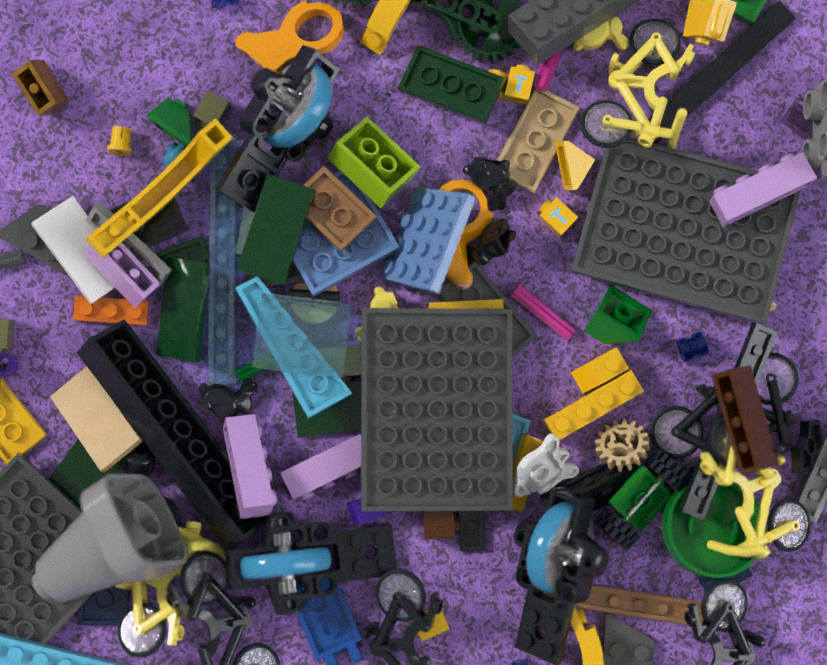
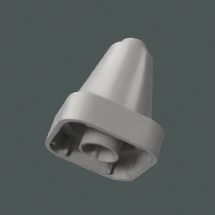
(115, 540)

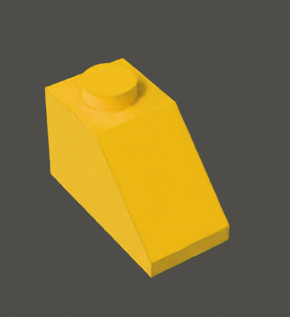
(599, 370)

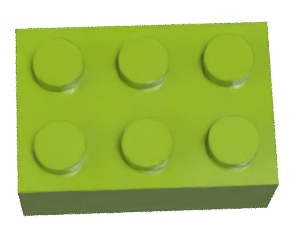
(373, 162)

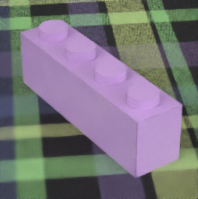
(762, 189)
(248, 466)
(324, 469)

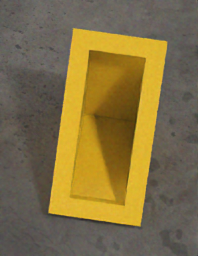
(573, 164)

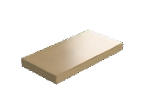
(534, 138)
(96, 420)

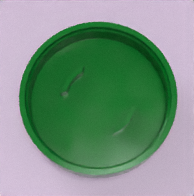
(688, 536)

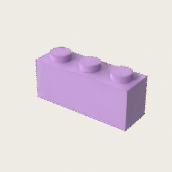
(125, 273)

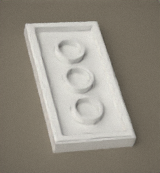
(65, 234)

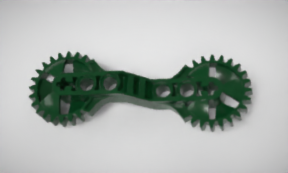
(498, 38)

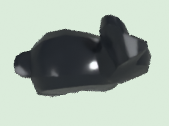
(492, 176)
(493, 243)
(225, 401)

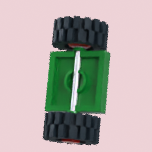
(641, 498)

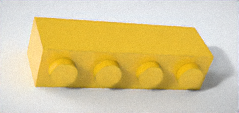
(593, 405)

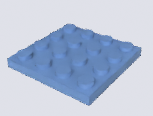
(428, 238)
(325, 266)

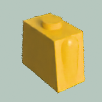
(708, 20)

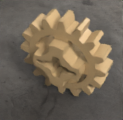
(622, 445)

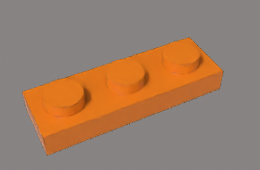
(110, 311)

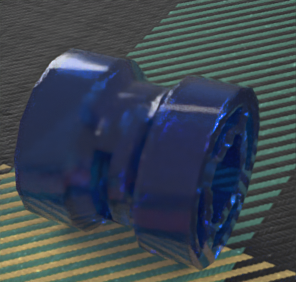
(692, 346)

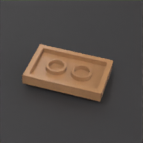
(337, 210)

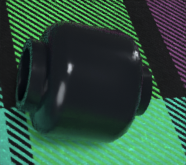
(139, 461)

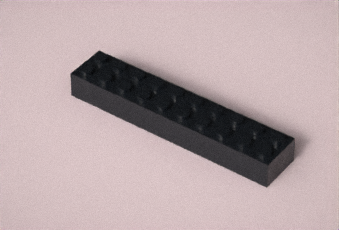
(169, 429)

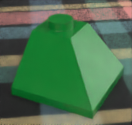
(174, 120)
(618, 318)

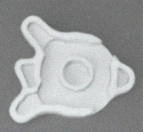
(543, 468)

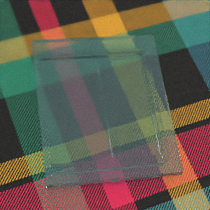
(301, 335)

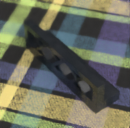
(594, 482)

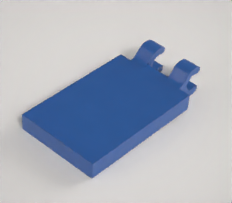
(330, 625)

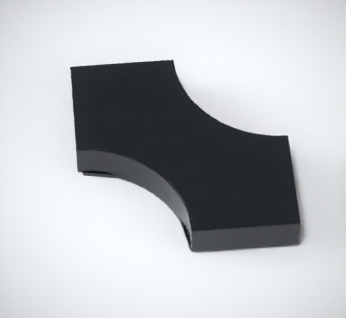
(805, 447)

